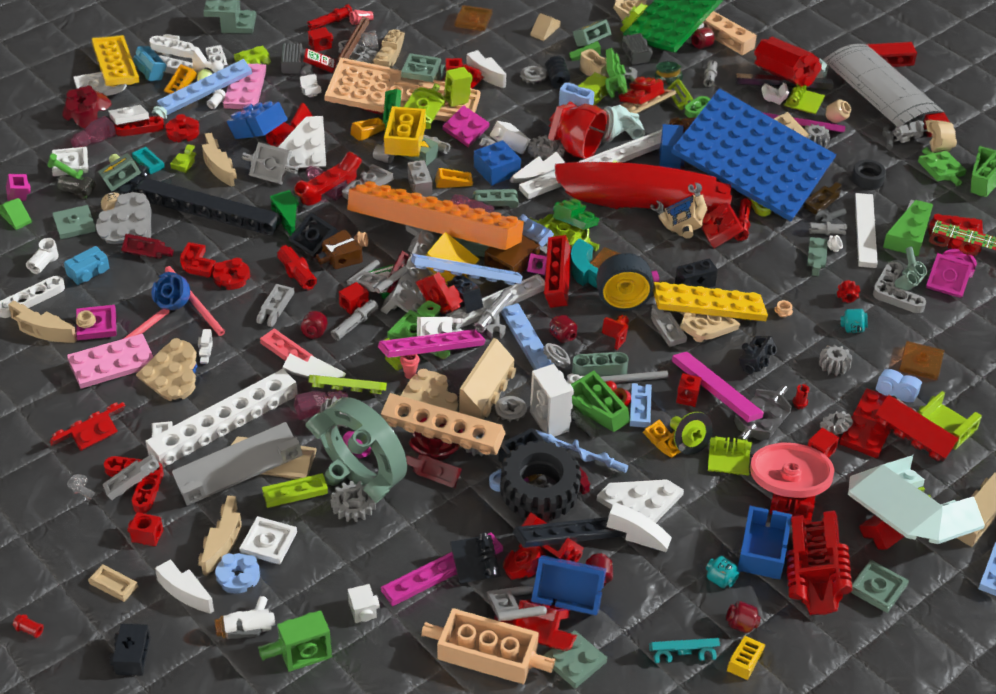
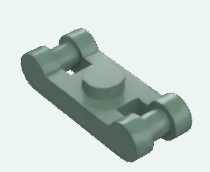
(496, 198)

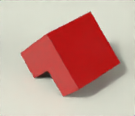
(881, 532)

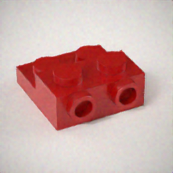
(642, 90)
(435, 290)

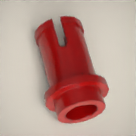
(800, 400)
(24, 624)

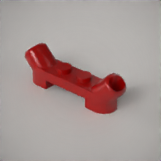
(311, 191)

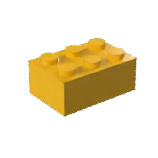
(405, 131)

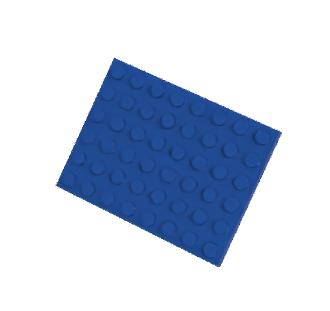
(754, 154)

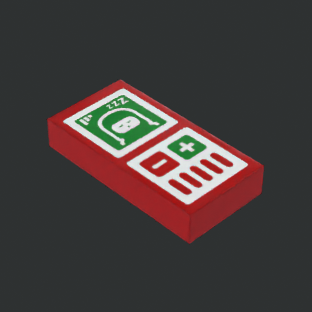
(319, 60)

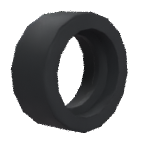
(867, 182)

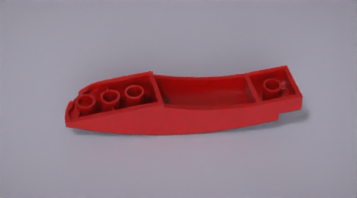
(636, 184)

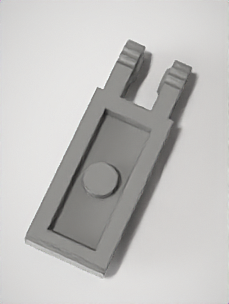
(275, 304)

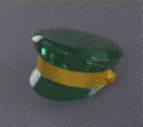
(668, 72)

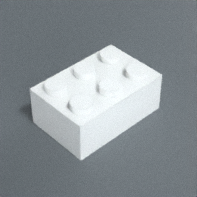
(551, 400)

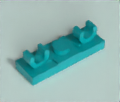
(684, 648)

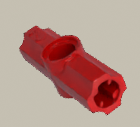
(297, 267)

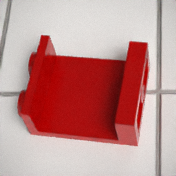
(569, 551)

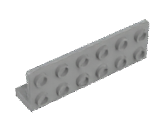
(406, 293)
(237, 463)

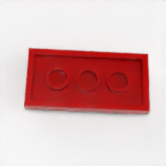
(865, 433)

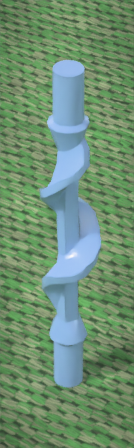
(585, 455)

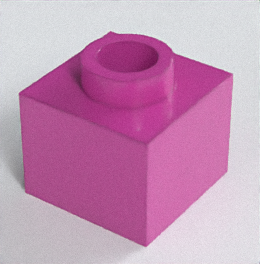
(533, 261)

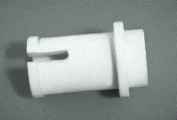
(219, 95)

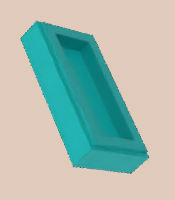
(147, 158)

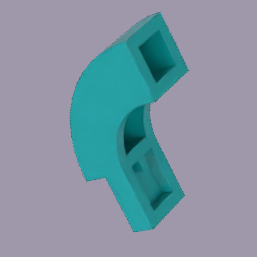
(580, 263)

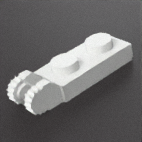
(436, 325)

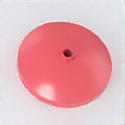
(792, 470)

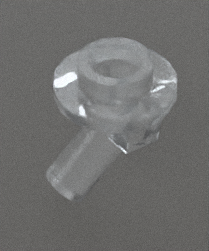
(77, 484)

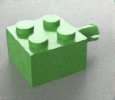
(300, 641)

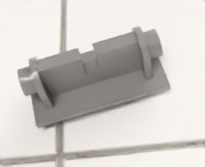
(904, 134)

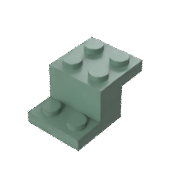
(231, 17)
(423, 68)

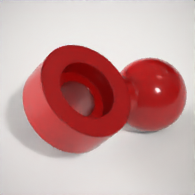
(620, 392)

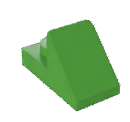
(15, 213)

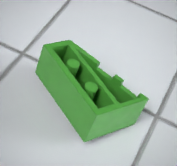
(984, 172)
(910, 228)
(599, 402)

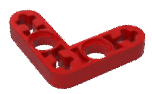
(152, 478)

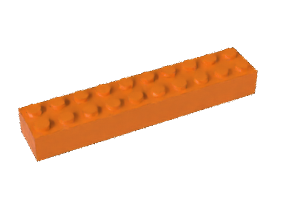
(436, 215)

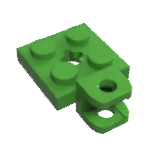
(616, 81)
(408, 322)

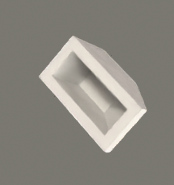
(510, 135)

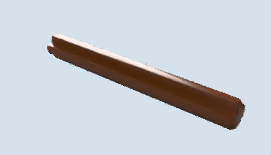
(354, 38)

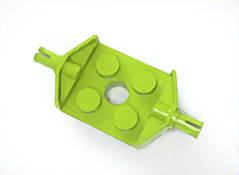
(429, 97)
(572, 232)

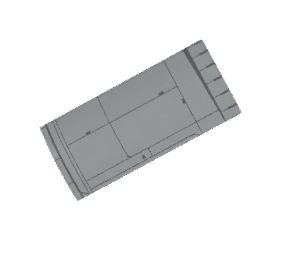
(880, 83)

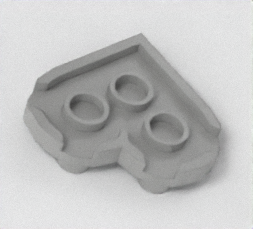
(129, 216)

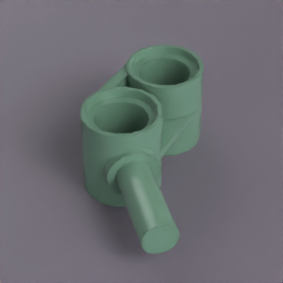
(912, 274)

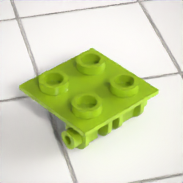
(804, 100)
(729, 456)

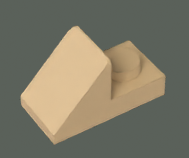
(544, 26)

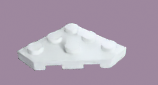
(307, 144)
(646, 497)

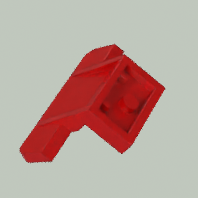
(546, 625)

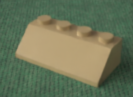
(486, 381)

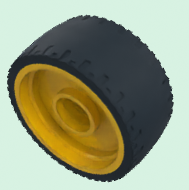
(624, 282)

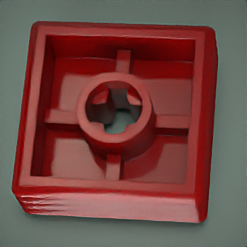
(721, 225)

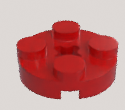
(182, 128)
(222, 273)
(523, 562)

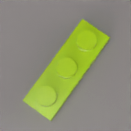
(295, 490)

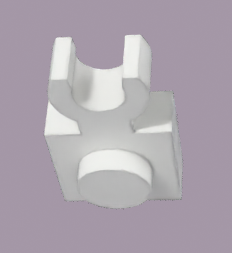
(205, 343)

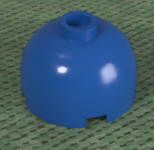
(171, 291)

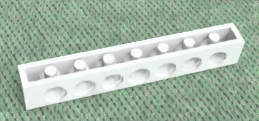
(222, 418)

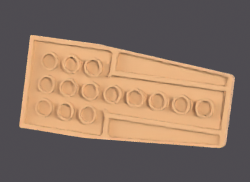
(365, 86)

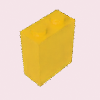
(450, 249)

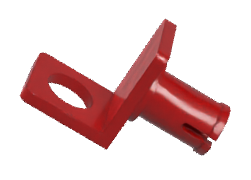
(616, 329)

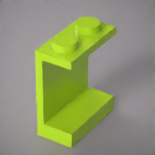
(950, 420)

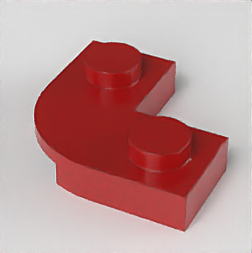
(192, 260)

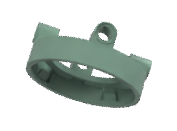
(373, 433)

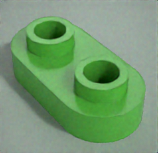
(694, 108)

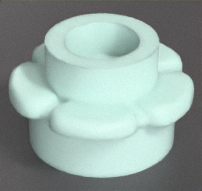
(160, 111)

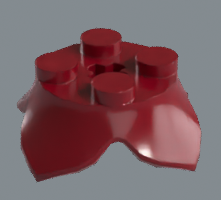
(84, 104)
(433, 446)

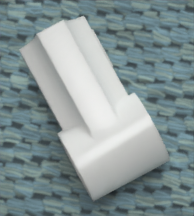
(46, 253)

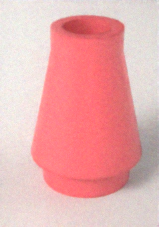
(356, 15)
(409, 365)

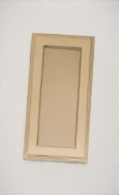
(113, 582)

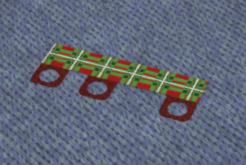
(967, 236)

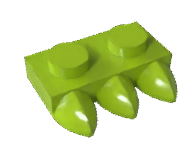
(634, 13)
(254, 56)

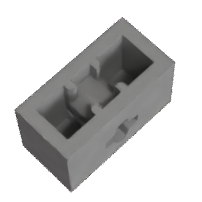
(419, 178)

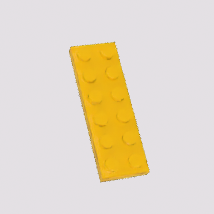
(115, 61)
(709, 301)

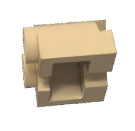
(942, 135)

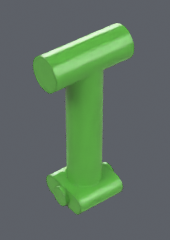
(54, 162)

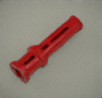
(336, 15)
(743, 217)

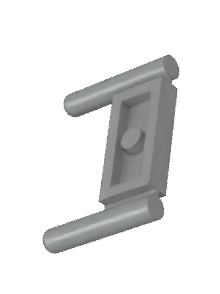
(375, 282)
(506, 606)

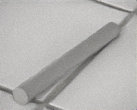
(636, 377)

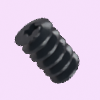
(557, 71)

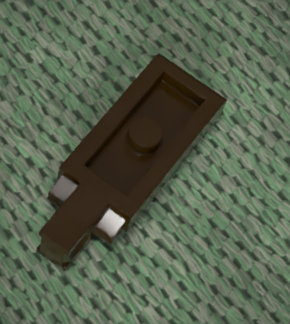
(822, 198)

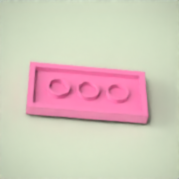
(246, 90)
(110, 360)

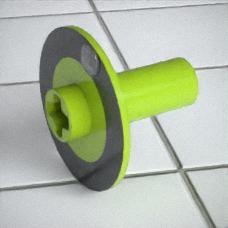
(692, 432)

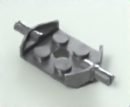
(775, 411)

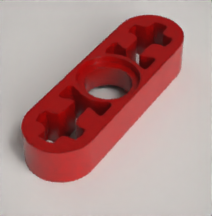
(150, 125)

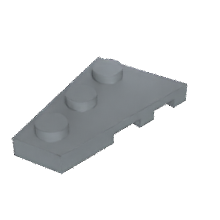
(375, 174)

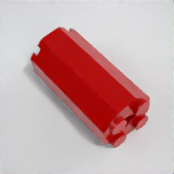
(787, 61)

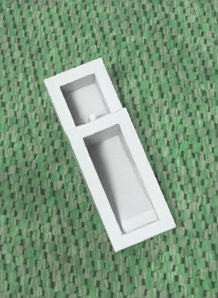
(489, 68)
(536, 168)
(313, 367)
(638, 527)
(184, 587)

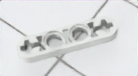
(54, 284)

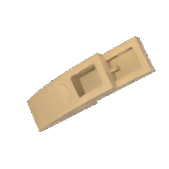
(390, 48)
(218, 161)
(42, 326)
(222, 538)

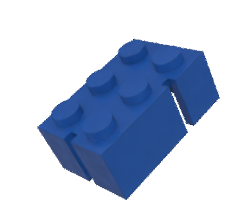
(256, 119)
(764, 546)
(571, 583)

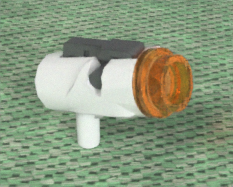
(246, 623)

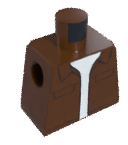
(340, 251)

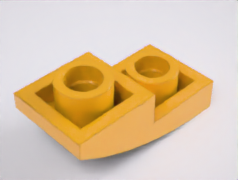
(662, 438)

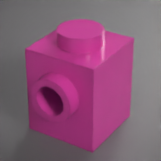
(17, 187)

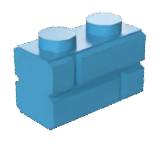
(149, 63)
(86, 265)

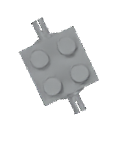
(270, 163)

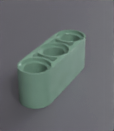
(603, 363)

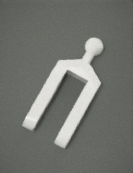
(182, 49)

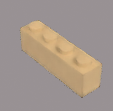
(986, 504)

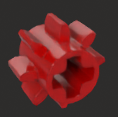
(848, 291)

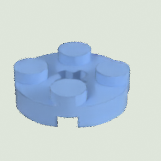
(237, 562)

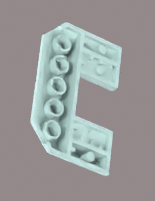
(894, 497)

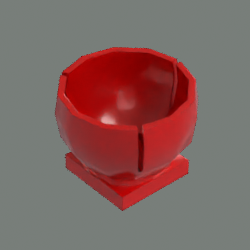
(572, 128)

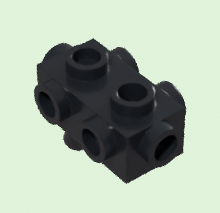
(757, 353)

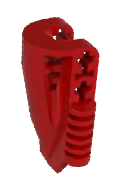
(818, 564)

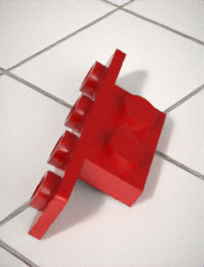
(91, 431)

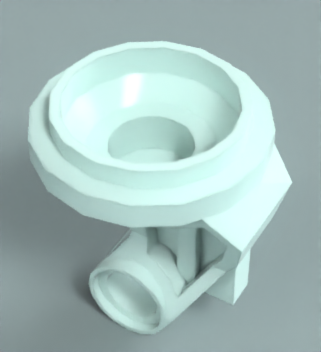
(621, 120)

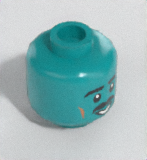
(854, 320)
(722, 572)

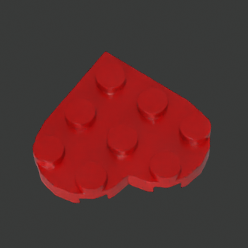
(968, 223)

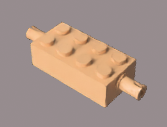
(488, 646)

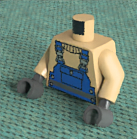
(684, 215)

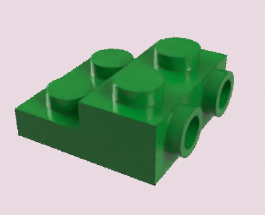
(574, 213)

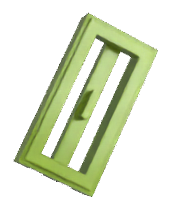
(684, 99)

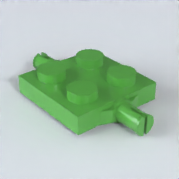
(942, 166)

